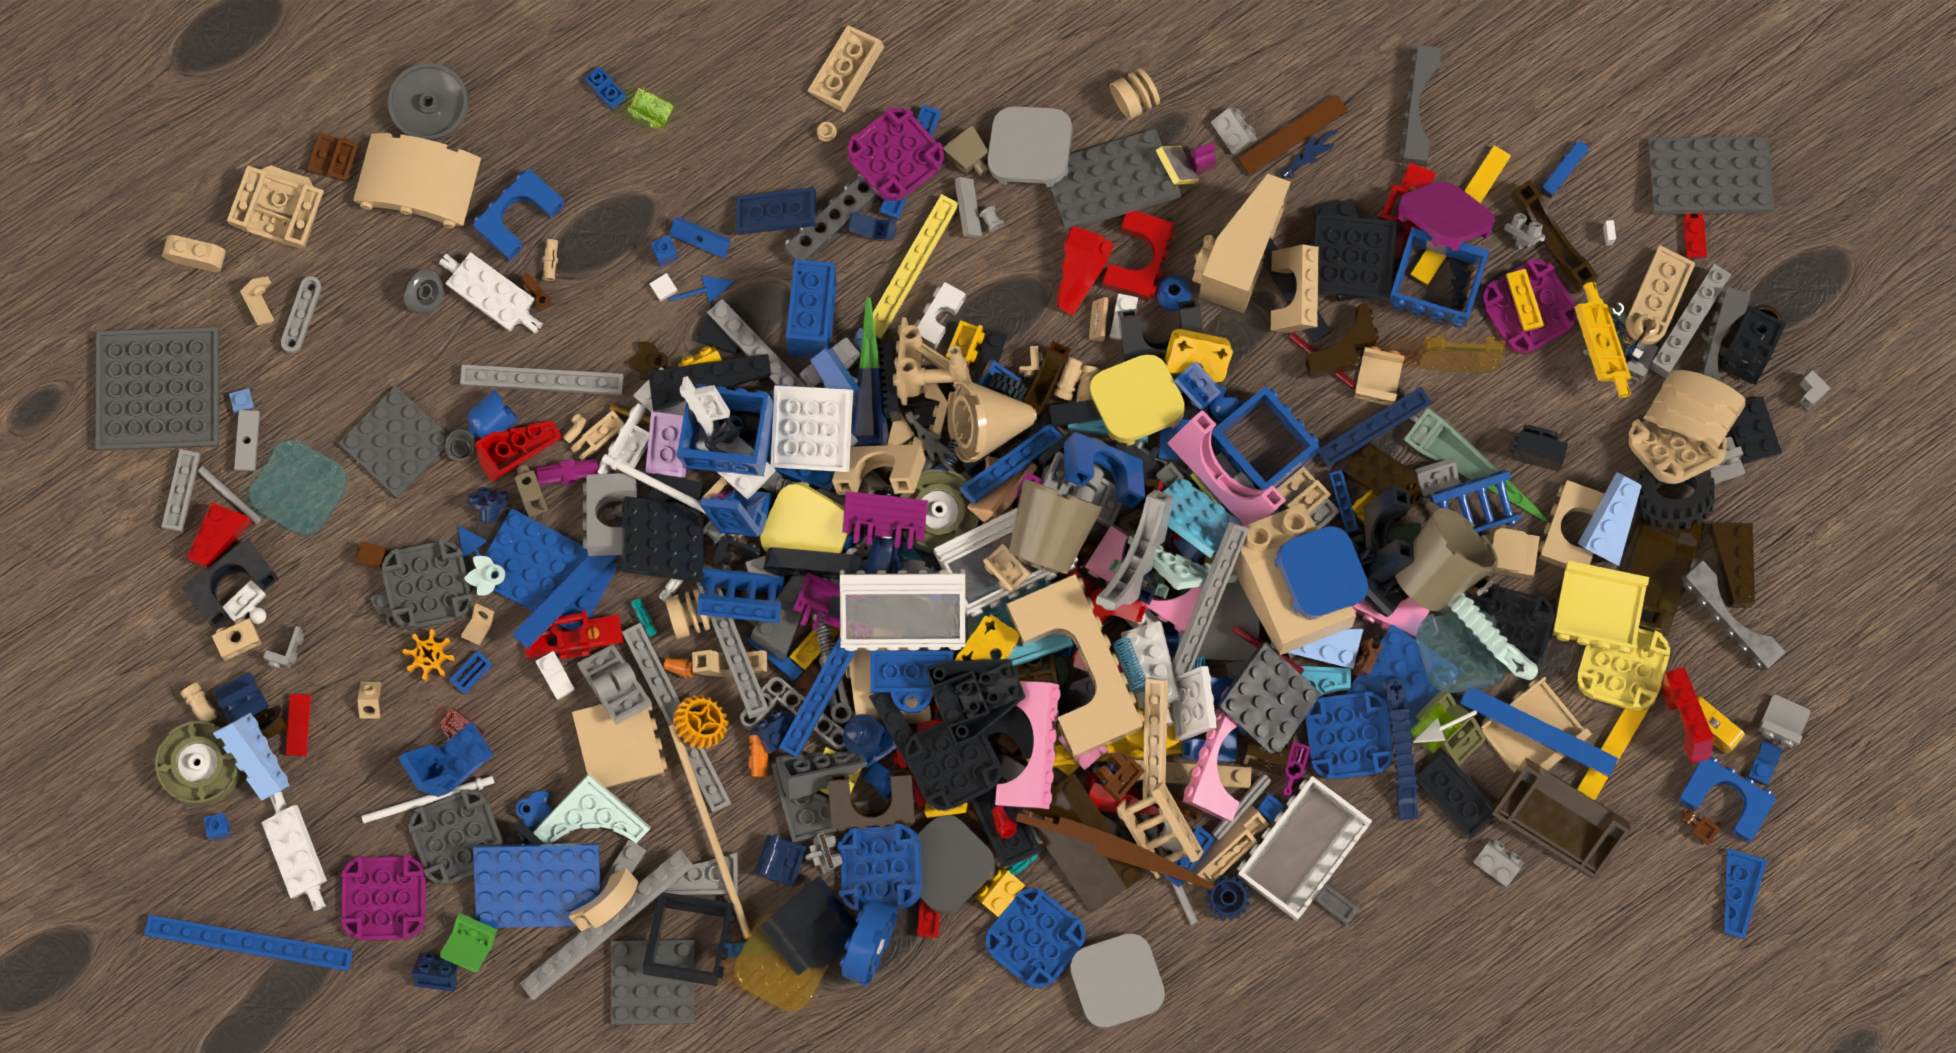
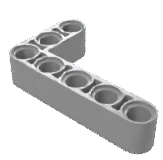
(781, 698)

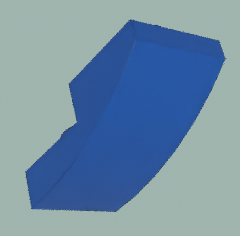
(605, 87)

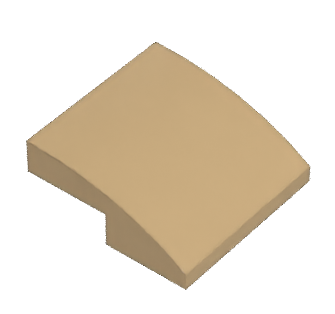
(1303, 489)

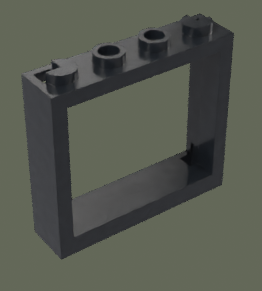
(696, 905)

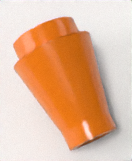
(681, 667)

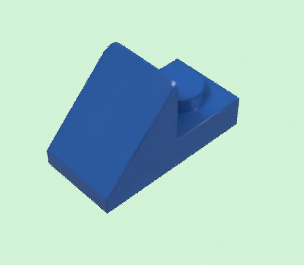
(1765, 762)

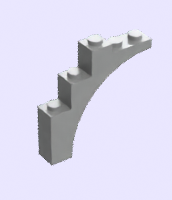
(1139, 560)

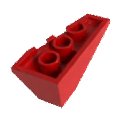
(1083, 262)
(511, 448)
(1106, 802)

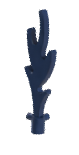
(1310, 150)

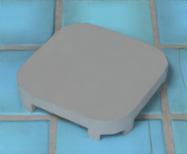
(1030, 145)
(1117, 981)

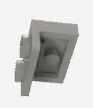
(1234, 129)
(1437, 476)
(1499, 862)

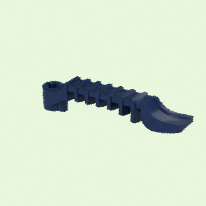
(1398, 708)

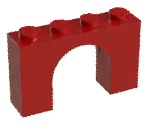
(1141, 282)
(1130, 611)
(1681, 695)

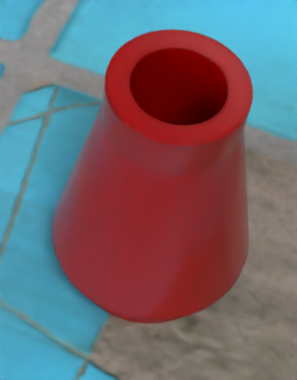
(1004, 824)

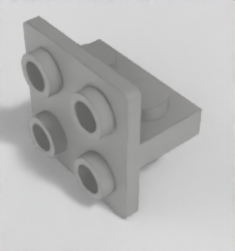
(1731, 465)

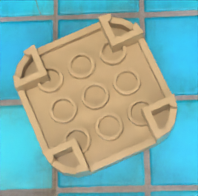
(1671, 454)

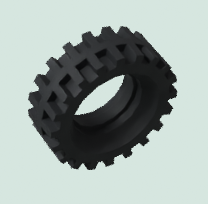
(1676, 511)

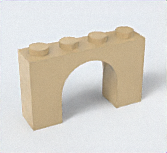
(1303, 310)
(905, 460)
(1555, 547)

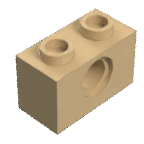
(249, 639)

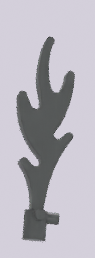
(931, 445)

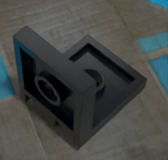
(1752, 345)
(1047, 457)

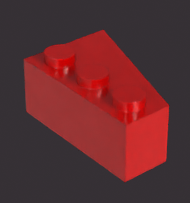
(217, 534)

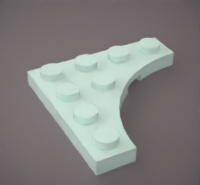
(1180, 570)
(591, 807)

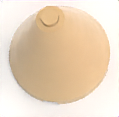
(984, 419)

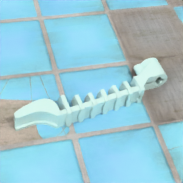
(1490, 636)

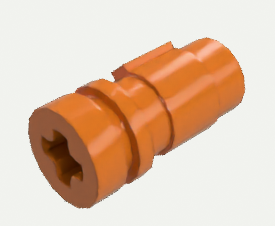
(759, 758)

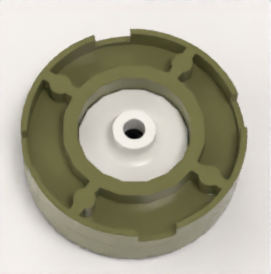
(943, 493)
(178, 768)

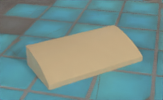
(846, 68)

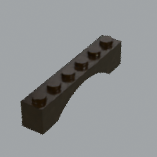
(1568, 258)

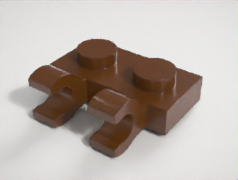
(1367, 658)
(1123, 779)

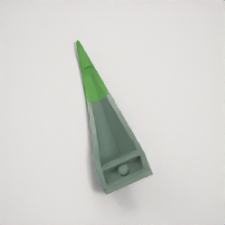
(1442, 441)

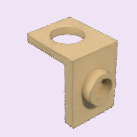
(478, 626)
(369, 696)

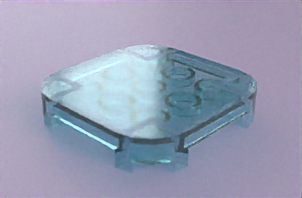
(299, 488)
(1455, 656)

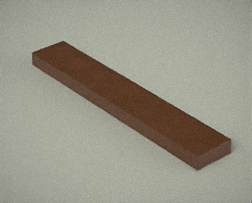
(1292, 135)

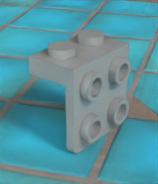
(1784, 721)

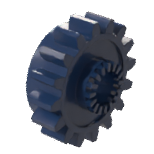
(1228, 909)

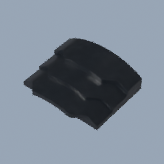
(809, 928)

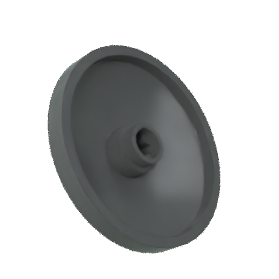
(428, 101)

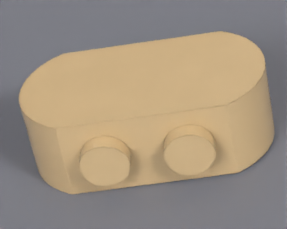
(193, 253)

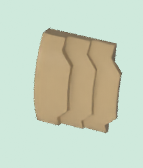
(276, 205)
(1696, 406)

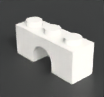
(946, 300)

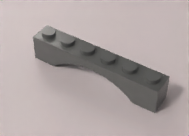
(1416, 142)
(1732, 307)

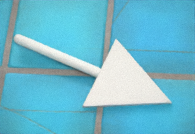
(1434, 731)

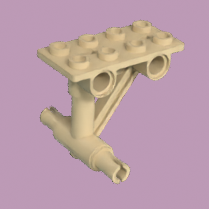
(912, 352)

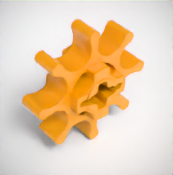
(435, 650)

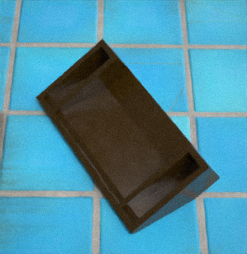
(1664, 559)
(1561, 818)
(1090, 874)

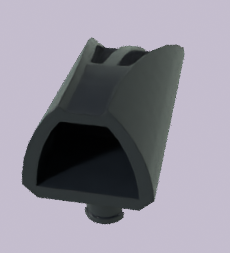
(1380, 596)

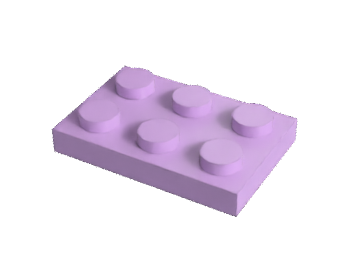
(663, 445)

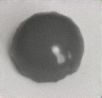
(462, 445)

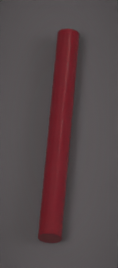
(1308, 349)
(1256, 642)

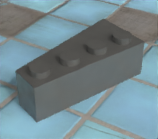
(778, 637)

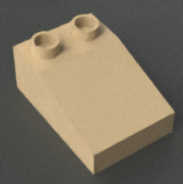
(1235, 261)
(1267, 587)

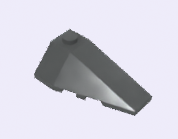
(808, 774)

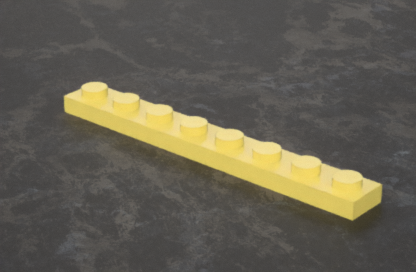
(913, 264)

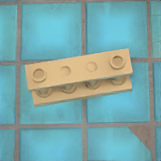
(1171, 814)

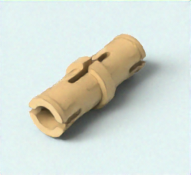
(550, 260)

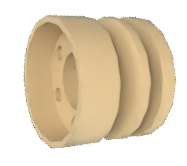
(1135, 93)
(685, 614)

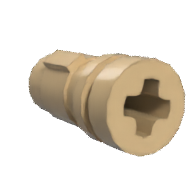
(1069, 376)
(1085, 379)
(201, 707)

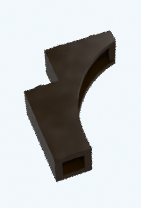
(1343, 355)

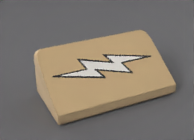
(1098, 319)

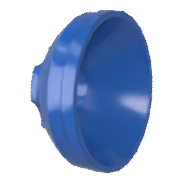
(1169, 301)

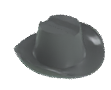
(424, 291)

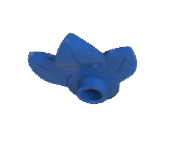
(538, 809)

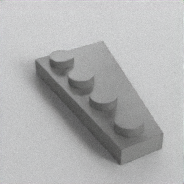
(706, 879)

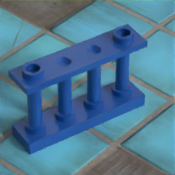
(1480, 486)
(740, 608)

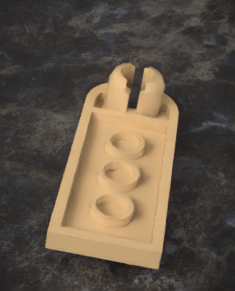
(1658, 295)

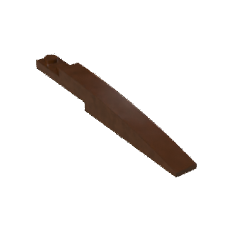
(1113, 846)

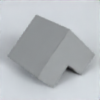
(1815, 389)

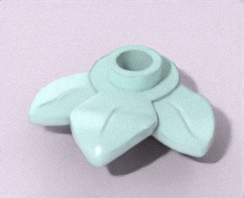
(482, 575)

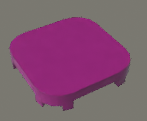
(895, 154)
(1446, 214)
(1552, 300)
(383, 898)

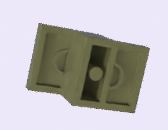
(1466, 738)

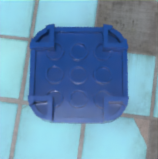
(1322, 572)
(1349, 735)
(881, 866)
(1035, 938)

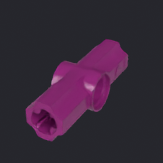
(567, 472)

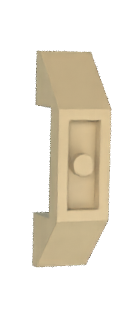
(933, 392)

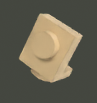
(1036, 359)

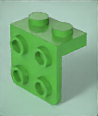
(469, 943)

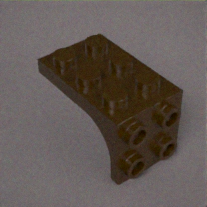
(1380, 471)

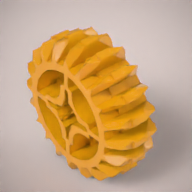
(708, 718)

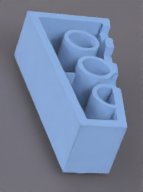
(1612, 520)
(1334, 649)
(253, 756)

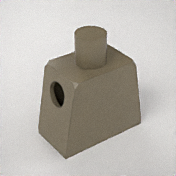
(967, 152)
(530, 491)

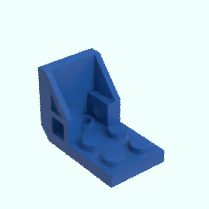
(738, 514)
(444, 768)

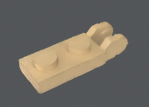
(599, 435)

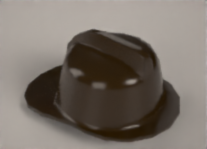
(270, 722)

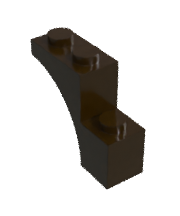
(1047, 376)

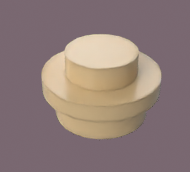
(826, 131)

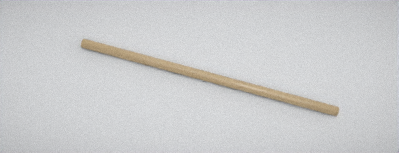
(710, 832)

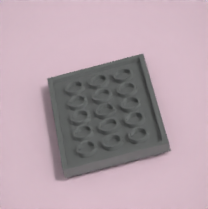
(1710, 175)
(1113, 181)

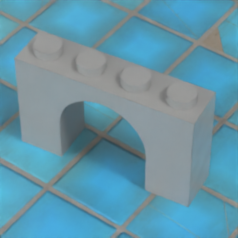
(600, 491)

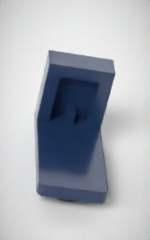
(872, 228)

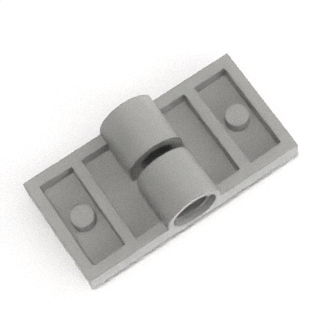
(1096, 491)
(614, 684)

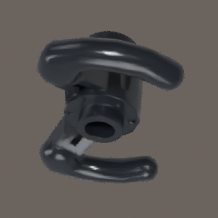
(727, 433)

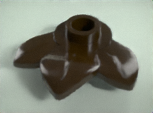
(646, 360)

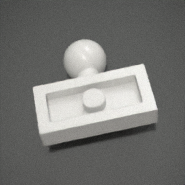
(245, 602)

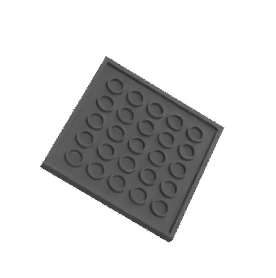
(157, 389)

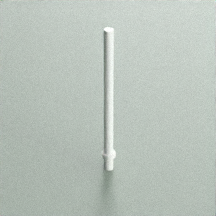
(617, 464)
(479, 783)

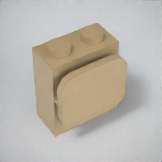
(1514, 551)

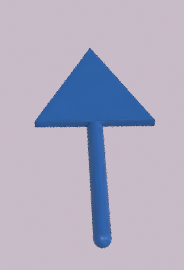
(713, 287)
(469, 542)

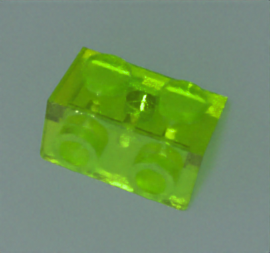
(651, 108)
(1444, 718)

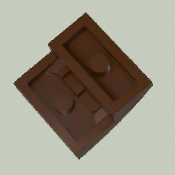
(332, 157)

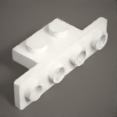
(706, 405)
(630, 442)

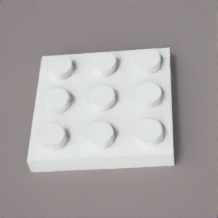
(1195, 708)

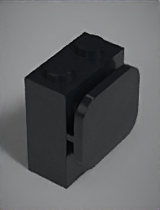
(1538, 448)

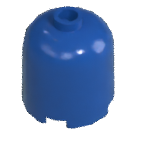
(490, 416)

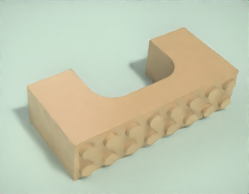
(1067, 612)

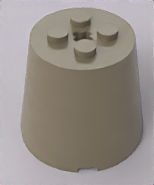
(1050, 527)
(1446, 560)

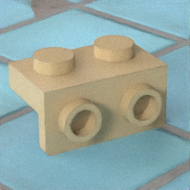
(1006, 568)

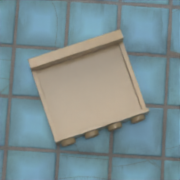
(1544, 705)
(618, 751)

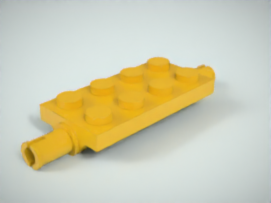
(1603, 341)

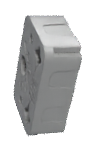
(846, 352)

